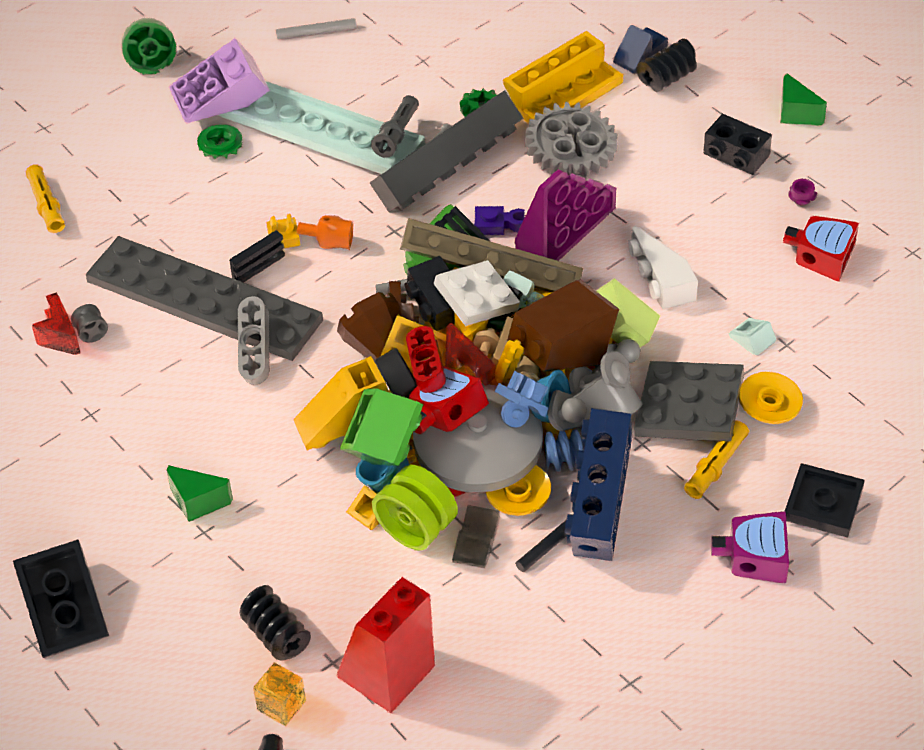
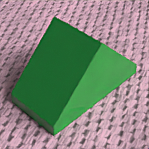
(800, 104)
(198, 492)

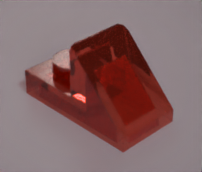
(56, 330)
(462, 352)

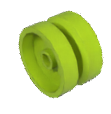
(415, 507)

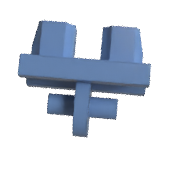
(522, 395)

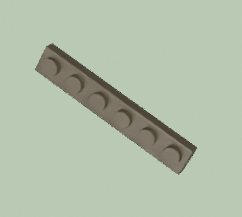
(469, 250)

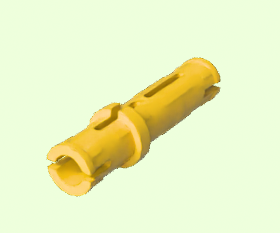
(48, 205)
(710, 468)

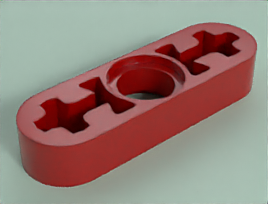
(431, 365)

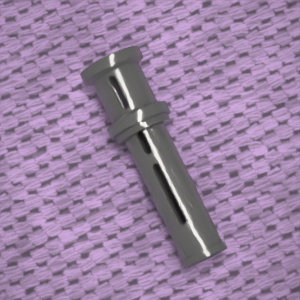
(393, 131)

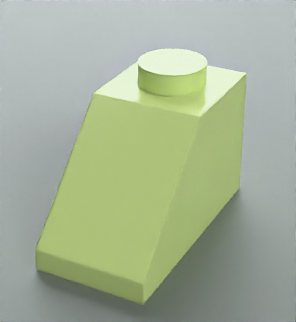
(634, 318)

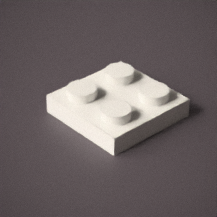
(476, 293)

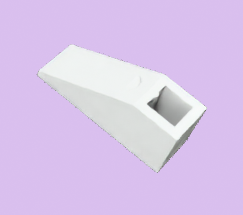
(666, 271)

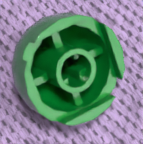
(148, 45)

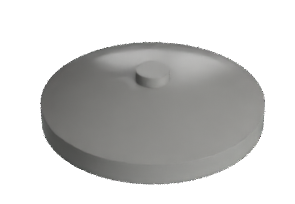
(481, 451)

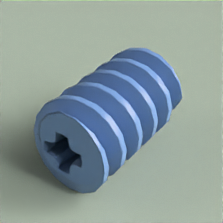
(562, 449)

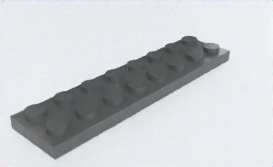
(200, 295)

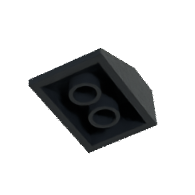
(61, 598)

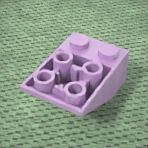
(219, 84)

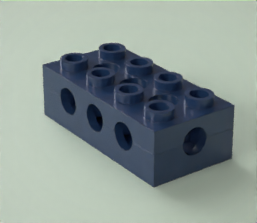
(601, 484)

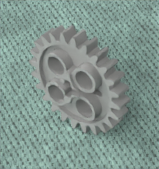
(571, 140)

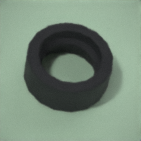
(396, 373)

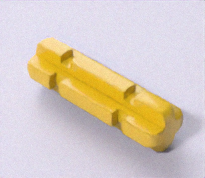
(508, 362)

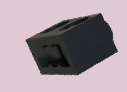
(737, 144)

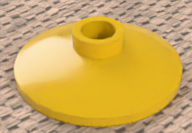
(770, 397)
(533, 491)

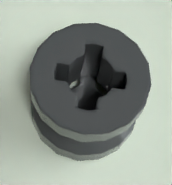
(89, 323)

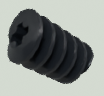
(668, 65)
(274, 623)

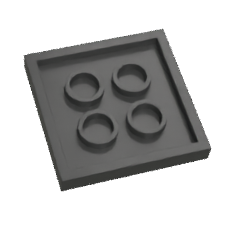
(689, 401)

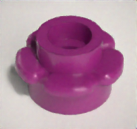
(802, 191)

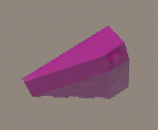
(563, 214)

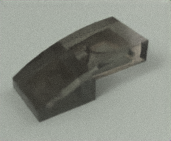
(476, 537)

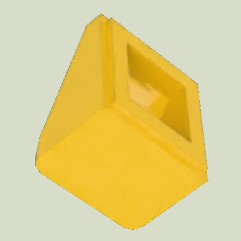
(362, 508)

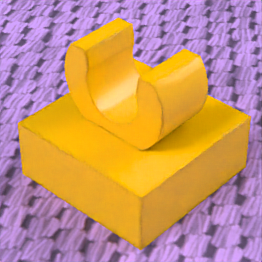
(287, 228)

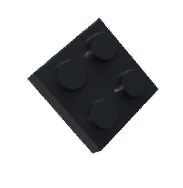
(824, 500)

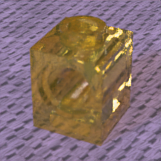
(279, 694)

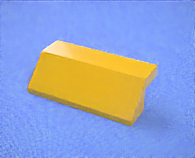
(566, 74)

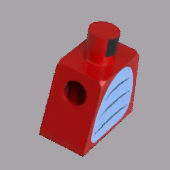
(824, 245)
(452, 404)

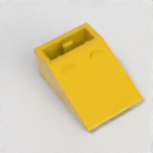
(333, 407)

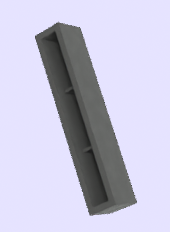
(445, 151)

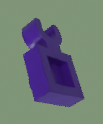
(493, 219)

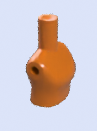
(330, 232)

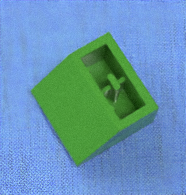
(382, 427)

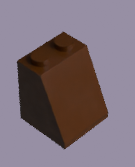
(565, 328)

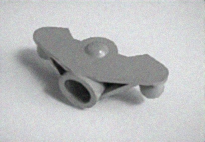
(603, 388)

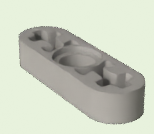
(261, 351)

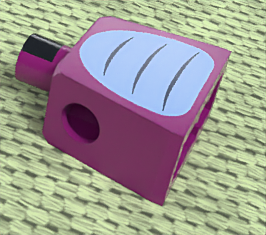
(756, 546)

